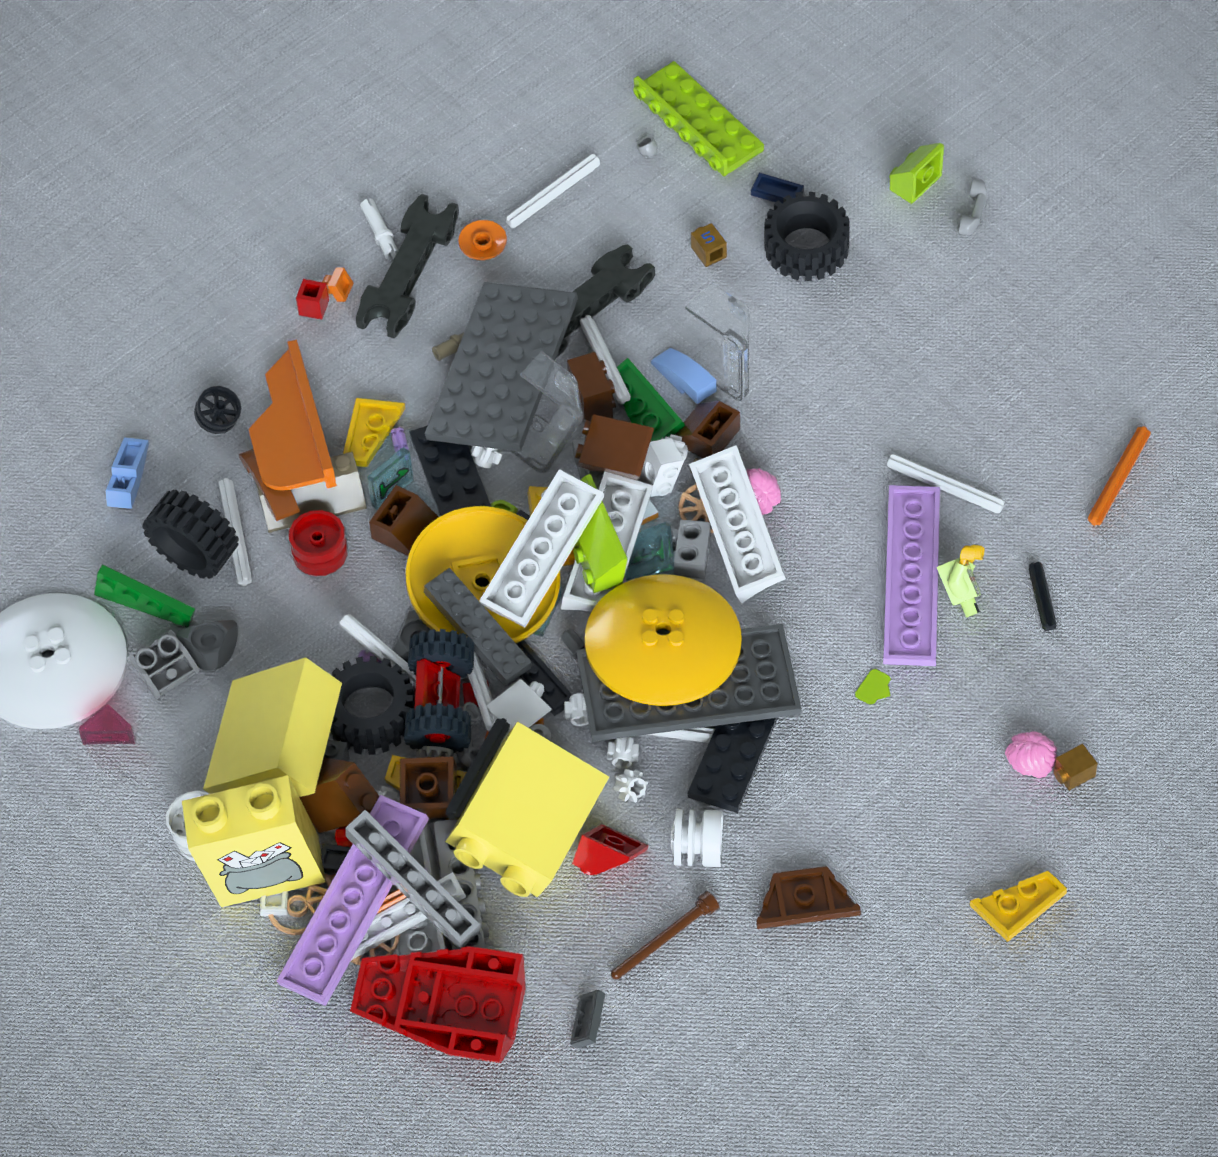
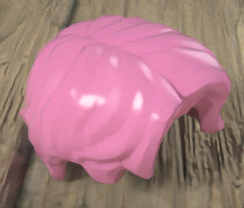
(765, 489)
(1031, 754)

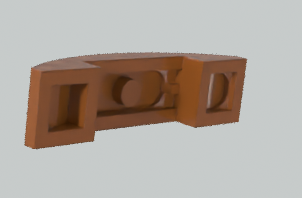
(280, 502)

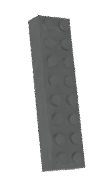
(471, 618)

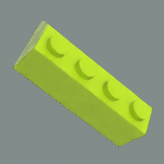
(600, 550)

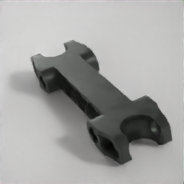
(609, 282)
(392, 296)

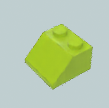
(917, 172)

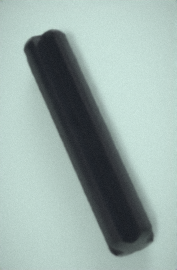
(1042, 596)

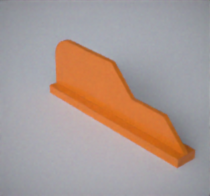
(289, 433)

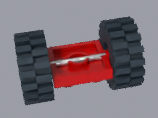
(438, 663)

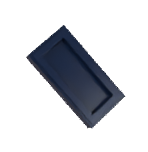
(774, 188)

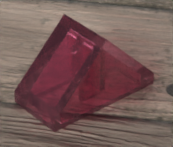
(106, 728)

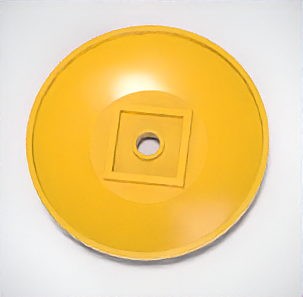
(473, 546)
(670, 667)

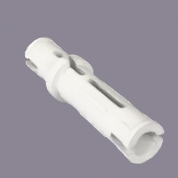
(382, 236)

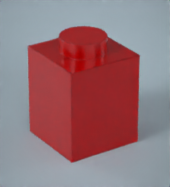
(312, 299)

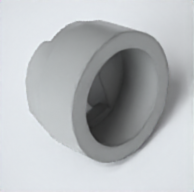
(647, 147)

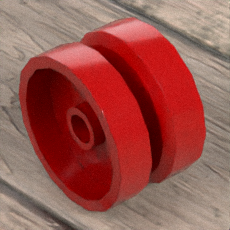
(318, 543)

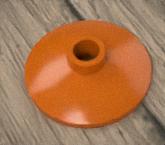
(481, 233)

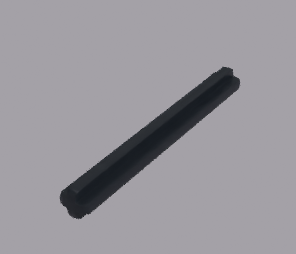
(477, 769)

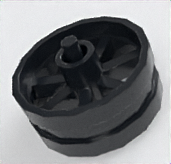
(217, 409)

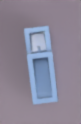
(685, 374)
(127, 473)

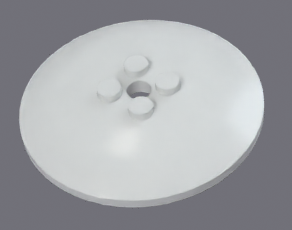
(76, 678)

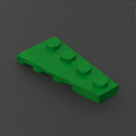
(646, 404)
(138, 596)

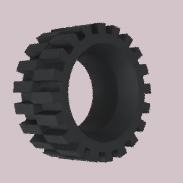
(813, 214)
(190, 534)
(377, 730)

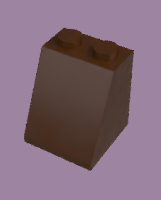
(614, 446)
(339, 795)

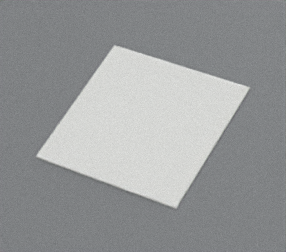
(519, 704)

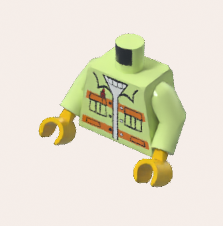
(960, 580)

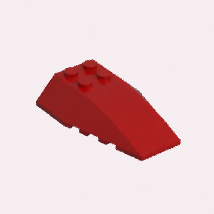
(446, 999)

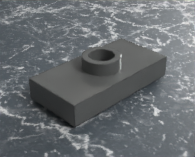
(587, 1019)

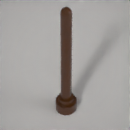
(705, 905)

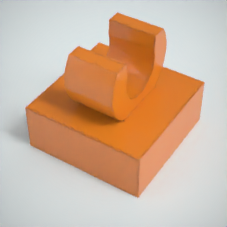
(339, 284)

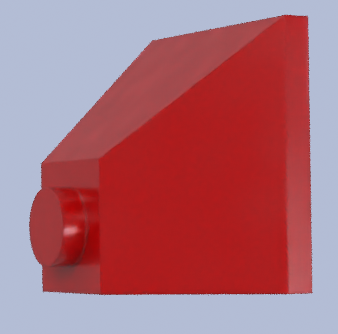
(605, 849)

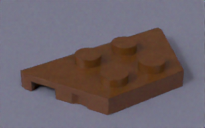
(805, 898)

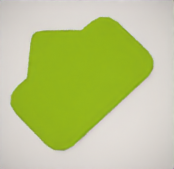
(874, 687)

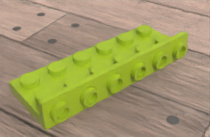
(698, 118)

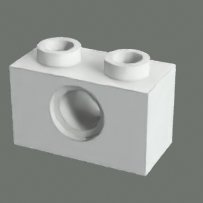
(661, 466)

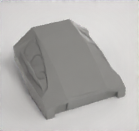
(164, 664)

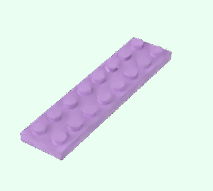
(911, 576)
(347, 909)

